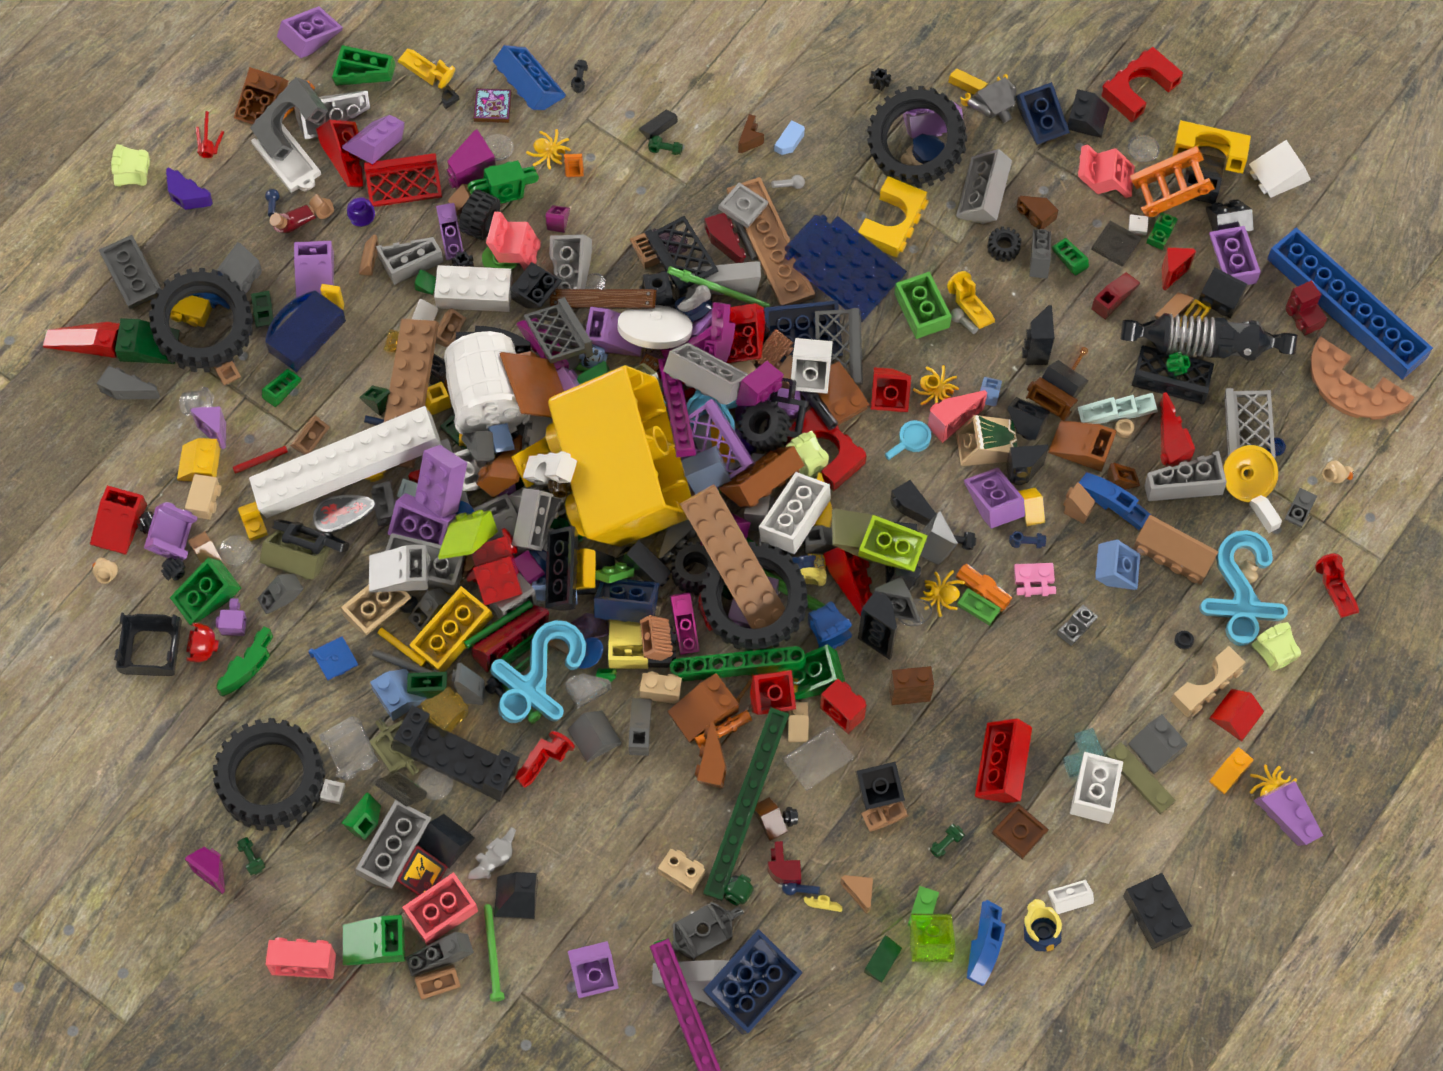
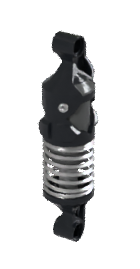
(1211, 337)

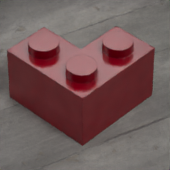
(1305, 309)

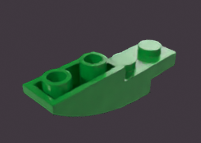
(241, 669)

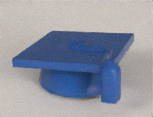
(334, 658)

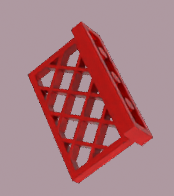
(397, 166)

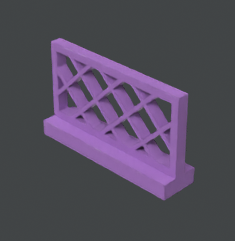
(727, 432)

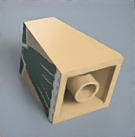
(985, 440)

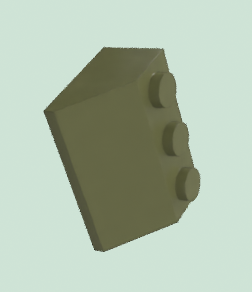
(292, 557)

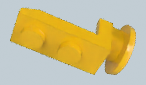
(426, 69)
(967, 300)

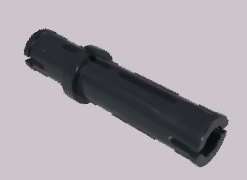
(820, 409)

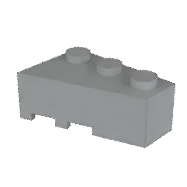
(407, 259)
(534, 518)

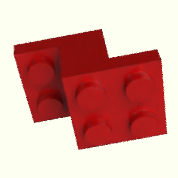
(496, 571)

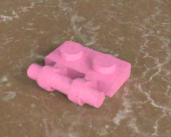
(1034, 574)

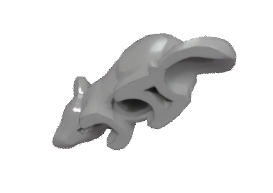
(498, 854)

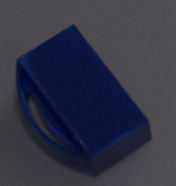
(304, 330)

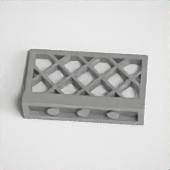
(1233, 421)

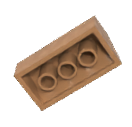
(1175, 550)

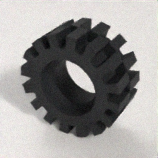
(1004, 253)

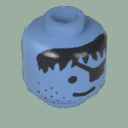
(598, 356)

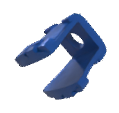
(829, 626)

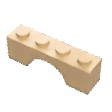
(1191, 697)

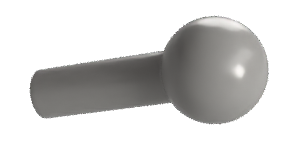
(796, 182)
(959, 316)

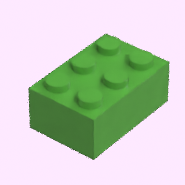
(922, 305)

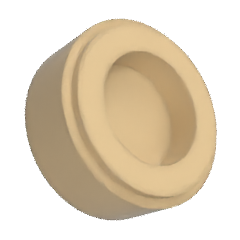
(1124, 428)

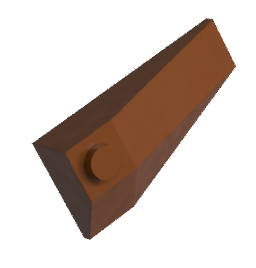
(500, 472)

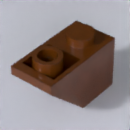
(1037, 210)

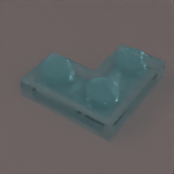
(1086, 742)

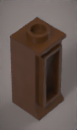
(1051, 398)

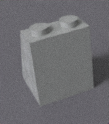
(505, 606)

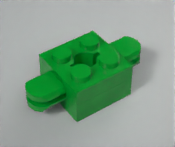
(505, 181)

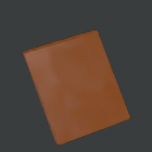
(532, 382)

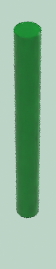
(498, 624)

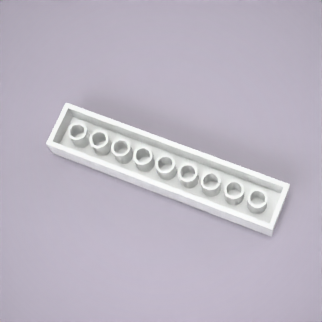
(344, 462)

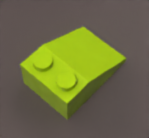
(467, 534)
(892, 544)

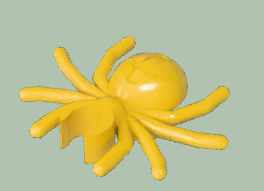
(549, 149)
(934, 385)
(942, 592)
(1271, 783)

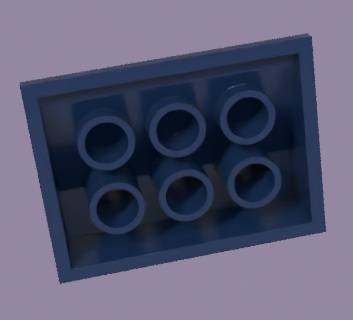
(799, 322)
(752, 982)

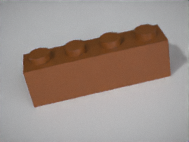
(765, 475)

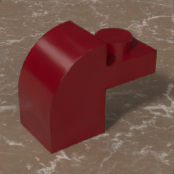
(781, 870)

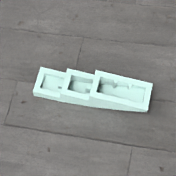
(1114, 410)

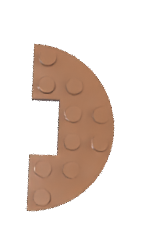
(1347, 392)

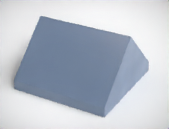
(705, 470)

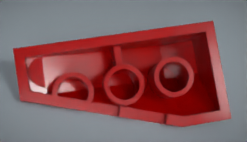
(332, 137)
(88, 339)
(1175, 441)
(850, 575)

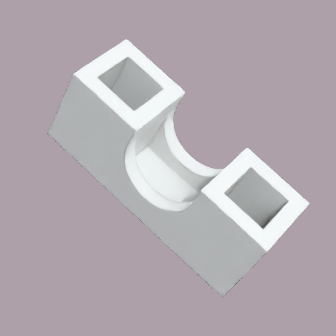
(550, 466)

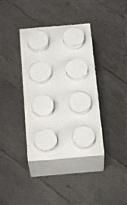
(473, 288)
(795, 512)

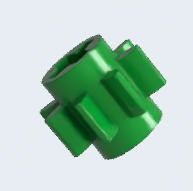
(1178, 363)

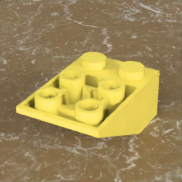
(626, 646)

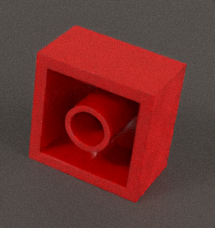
(843, 705)

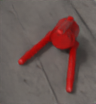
(206, 148)

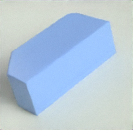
(790, 138)

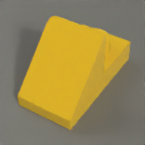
(252, 521)

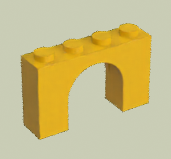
(1232, 144)
(907, 198)

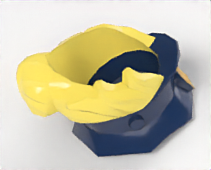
(811, 573)
(1042, 927)

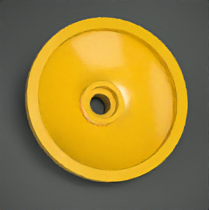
(1261, 473)

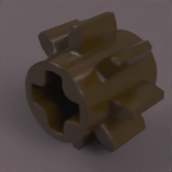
(559, 490)

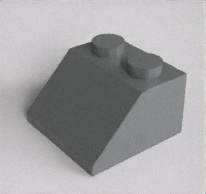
(241, 267)
(1158, 744)

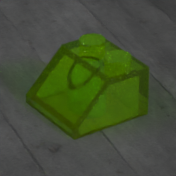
(932, 938)

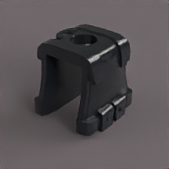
(663, 287)

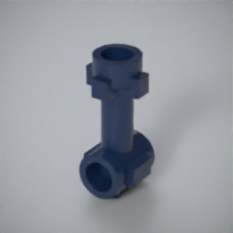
(1017, 539)

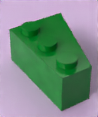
(362, 66)

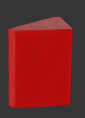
(1176, 264)
(1237, 713)

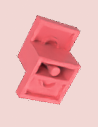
(1106, 171)
(512, 241)

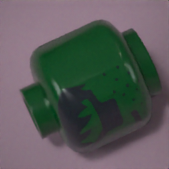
(738, 889)

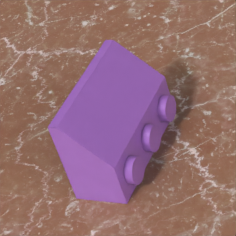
(925, 122)
(376, 139)
(1236, 254)

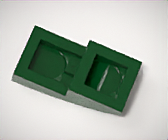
(262, 308)

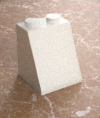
(1279, 170)
(811, 365)

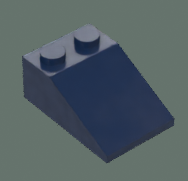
(1042, 113)

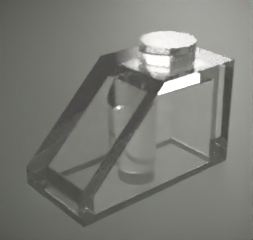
(586, 688)

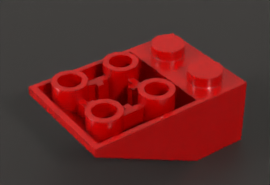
(748, 332)
(117, 519)

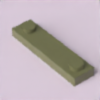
(1142, 779)

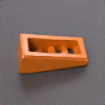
(573, 165)

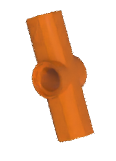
(984, 586)

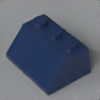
(626, 600)

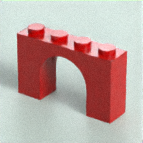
(1150, 65)
(849, 458)

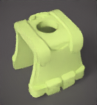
(129, 166)
(811, 453)
(1277, 646)

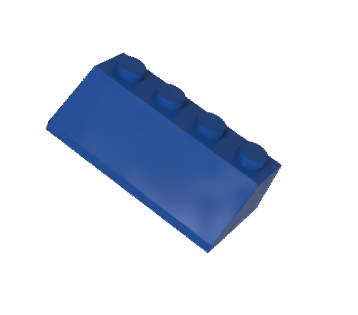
(528, 77)

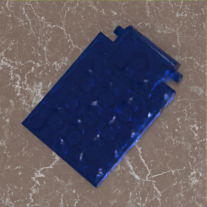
(843, 264)

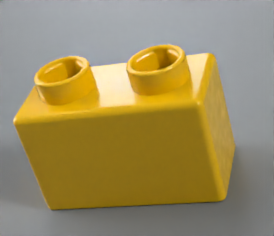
(625, 456)

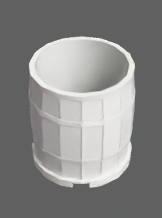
(480, 383)

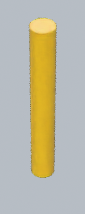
(402, 647)

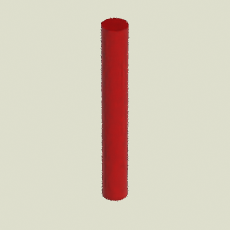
(260, 459)

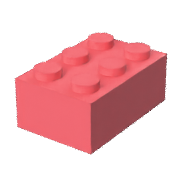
(440, 909)
(301, 958)

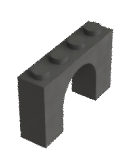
(269, 125)

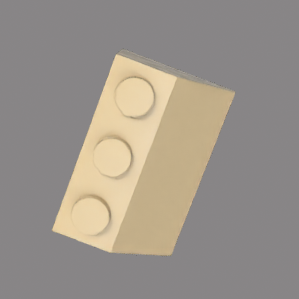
(370, 609)

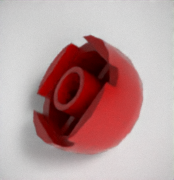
(201, 643)

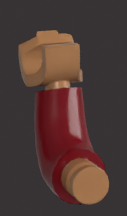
(296, 218)

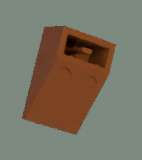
(257, 94)
(1083, 443)
(713, 765)

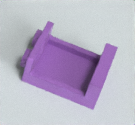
(169, 531)

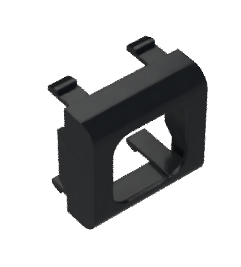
(147, 622)

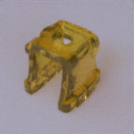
(446, 709)

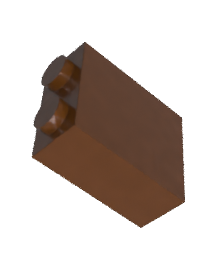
(911, 685)

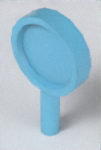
(913, 437)

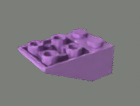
(313, 266)
(603, 332)

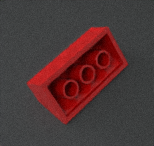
(1003, 761)

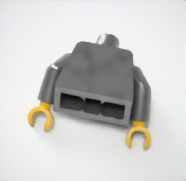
(993, 99)

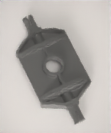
(693, 944)

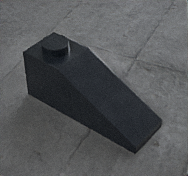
(912, 503)

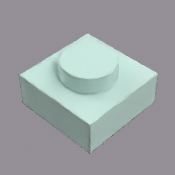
(407, 487)

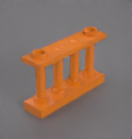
(1167, 167)

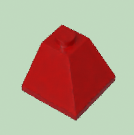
(890, 390)
(772, 691)

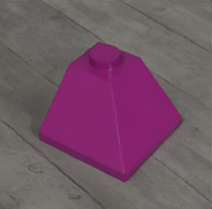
(208, 867)

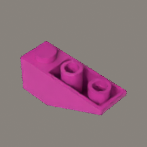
(684, 623)

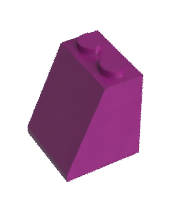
(469, 161)

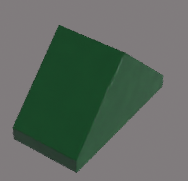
(376, 399)
(426, 684)

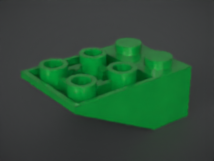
(374, 941)

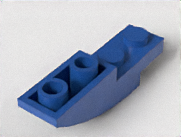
(1116, 498)
(987, 946)

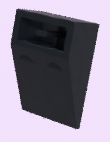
(1211, 168)

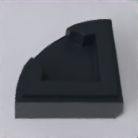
(449, 97)

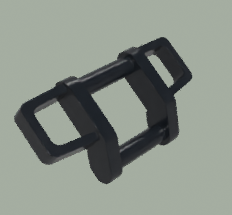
(790, 400)
(323, 539)

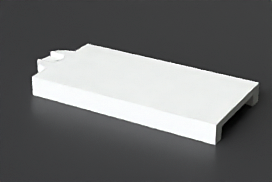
(296, 170)

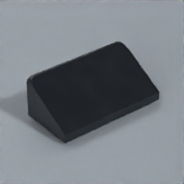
(659, 124)

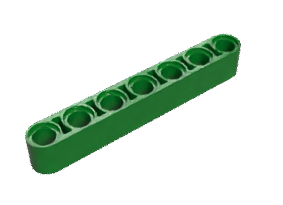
(747, 667)

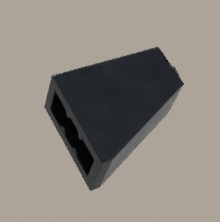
(645, 563)

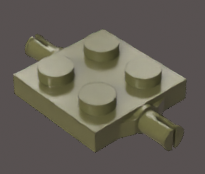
(384, 748)

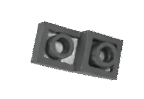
(1077, 625)

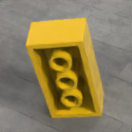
(445, 634)

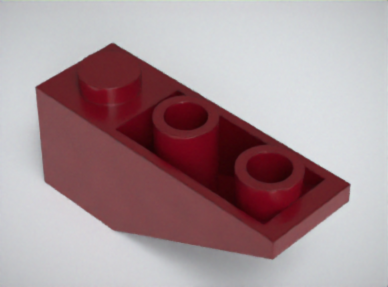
(722, 237)
(1114, 294)

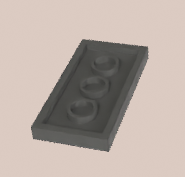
(130, 271)

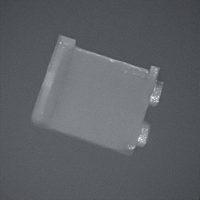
(349, 748)

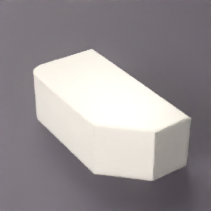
(1266, 513)

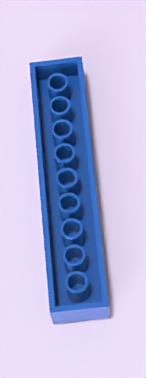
(1351, 304)

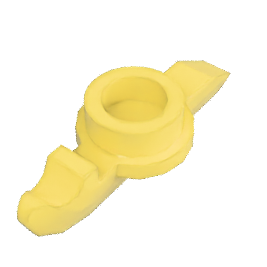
(823, 902)

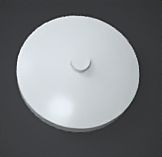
(655, 327)

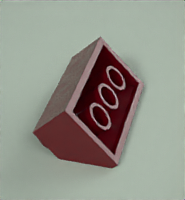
(509, 636)

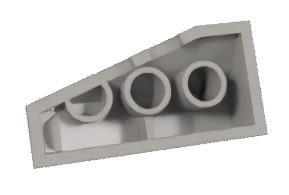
(339, 107)
(571, 259)
(697, 976)

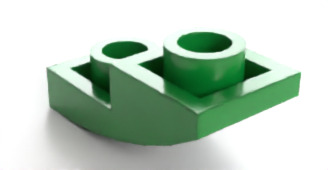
(1162, 230)

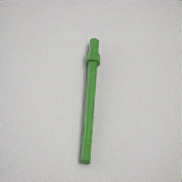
(686, 276)

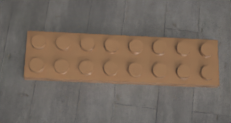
(769, 243)
(411, 370)
(733, 558)

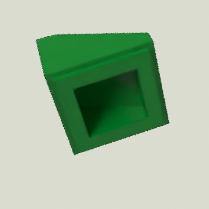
(425, 282)

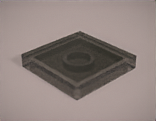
(1116, 243)
(401, 788)

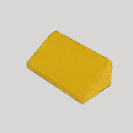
(966, 81)
(585, 569)

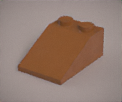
(843, 396)
(702, 705)

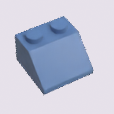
(1117, 565)
(392, 693)

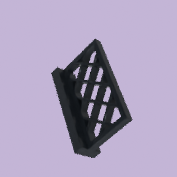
(666, 257)
(1176, 388)

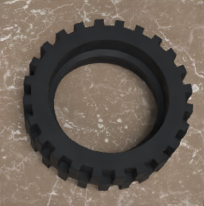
(899, 105)
(200, 283)
(765, 636)
(256, 737)

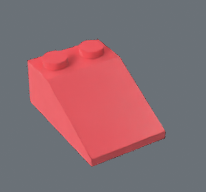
(954, 412)

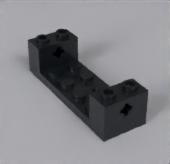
(454, 755)

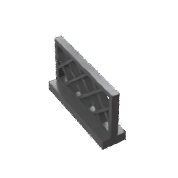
(571, 327)
(854, 341)

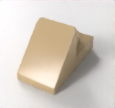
(798, 723)

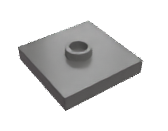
(743, 205)

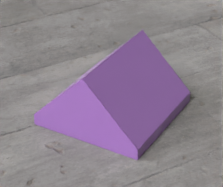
(211, 423)

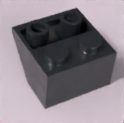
(1230, 215)
(534, 287)

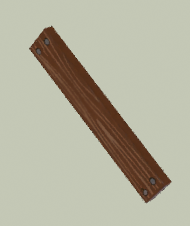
(606, 298)

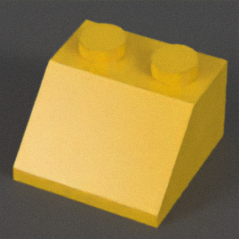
(199, 458)

